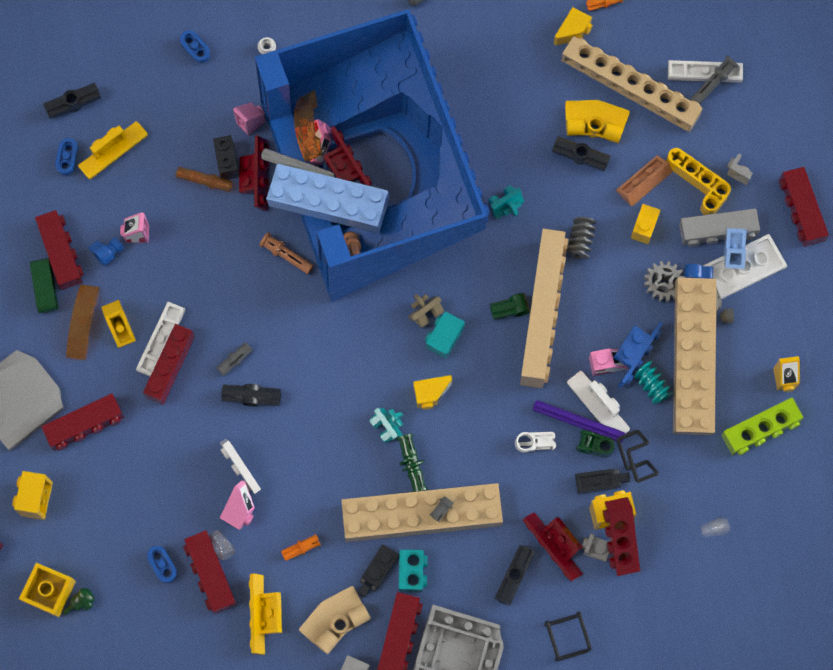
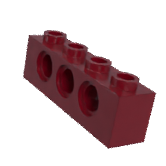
(622, 536)

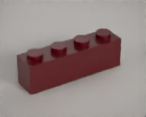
(803, 206)
(59, 250)
(169, 364)
(83, 422)
(210, 572)
(399, 632)

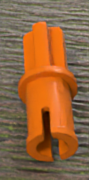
(596, 4)
(300, 547)

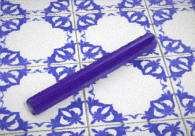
(576, 420)

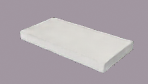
(760, 262)

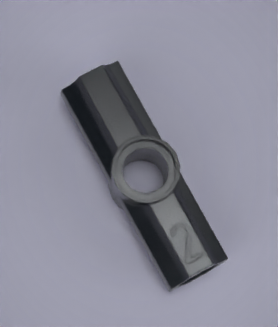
(83, 96)
(569, 150)
(251, 395)
(520, 564)

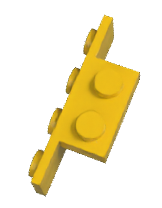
(111, 148)
(264, 612)

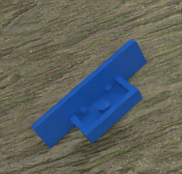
(633, 348)

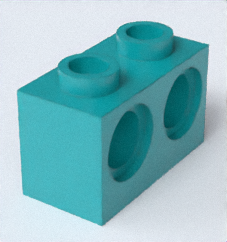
(407, 570)

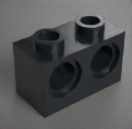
(226, 157)

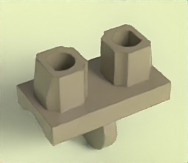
(419, 314)

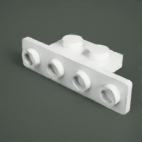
(597, 401)

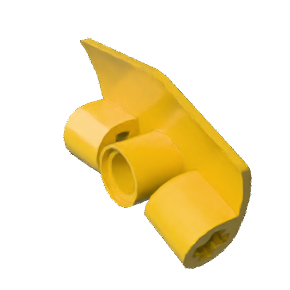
(607, 117)

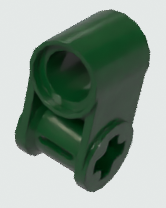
(593, 444)

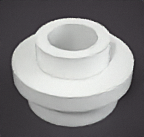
(266, 41)

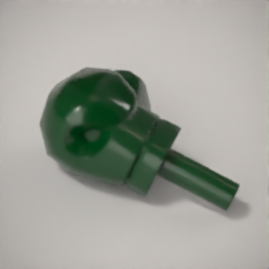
(82, 599)

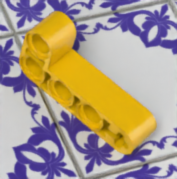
(694, 179)

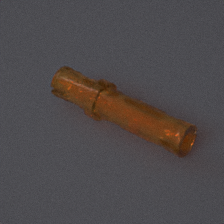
(204, 179)

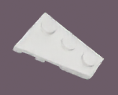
(238, 465)

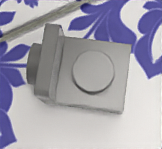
(738, 172)
(595, 548)

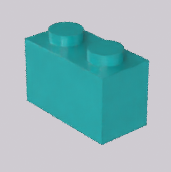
(445, 334)

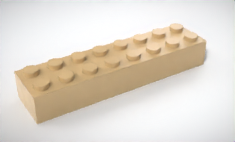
(542, 313)
(694, 356)
(409, 512)

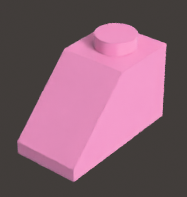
(249, 117)

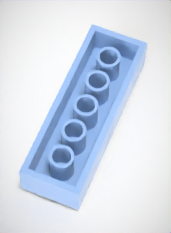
(328, 198)

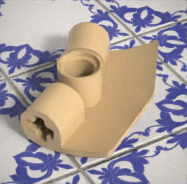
(341, 607)

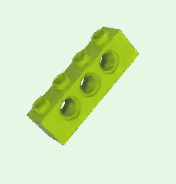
(786, 409)

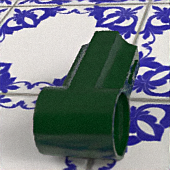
(514, 306)

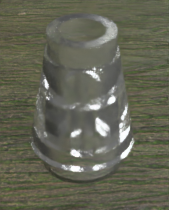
(716, 527)
(222, 546)

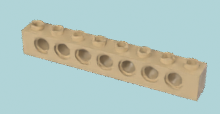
(633, 92)

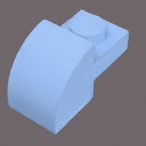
(735, 248)

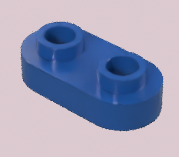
(195, 47)
(66, 158)
(162, 565)

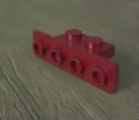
(343, 163)
(254, 174)
(557, 542)

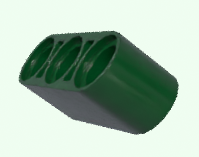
(44, 285)

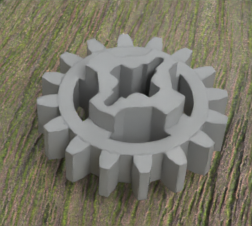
(661, 274)

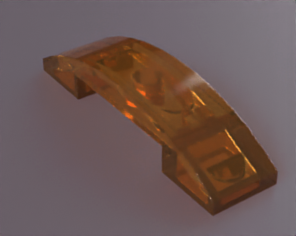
(304, 126)
(81, 322)

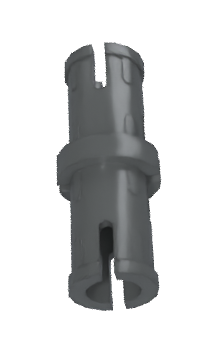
(234, 359)

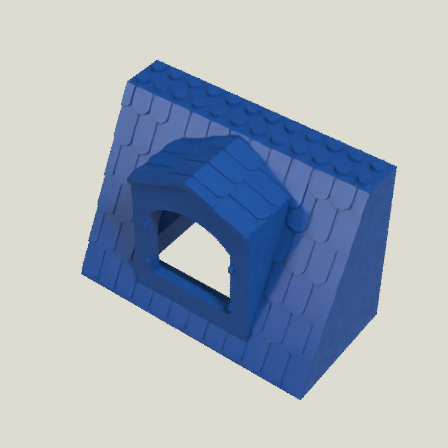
(368, 84)

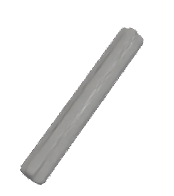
(278, 158)

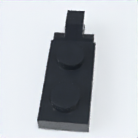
(600, 480)
(377, 570)

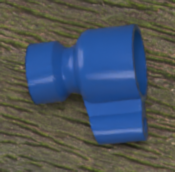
(106, 253)
(698, 271)

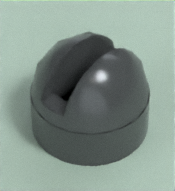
(727, 316)

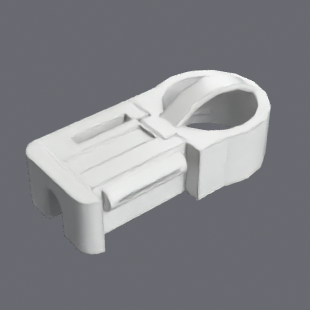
(539, 441)

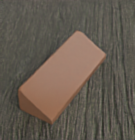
(644, 180)

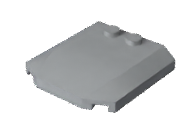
(26, 398)
(458, 642)

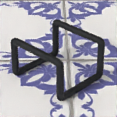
(632, 466)
(548, 624)

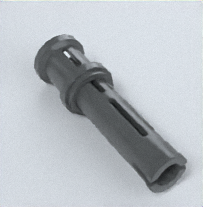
(721, 73)

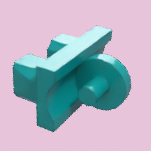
(508, 204)
(382, 417)

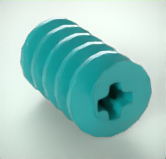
(652, 383)

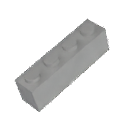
(713, 227)

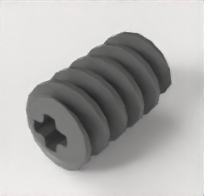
(579, 237)

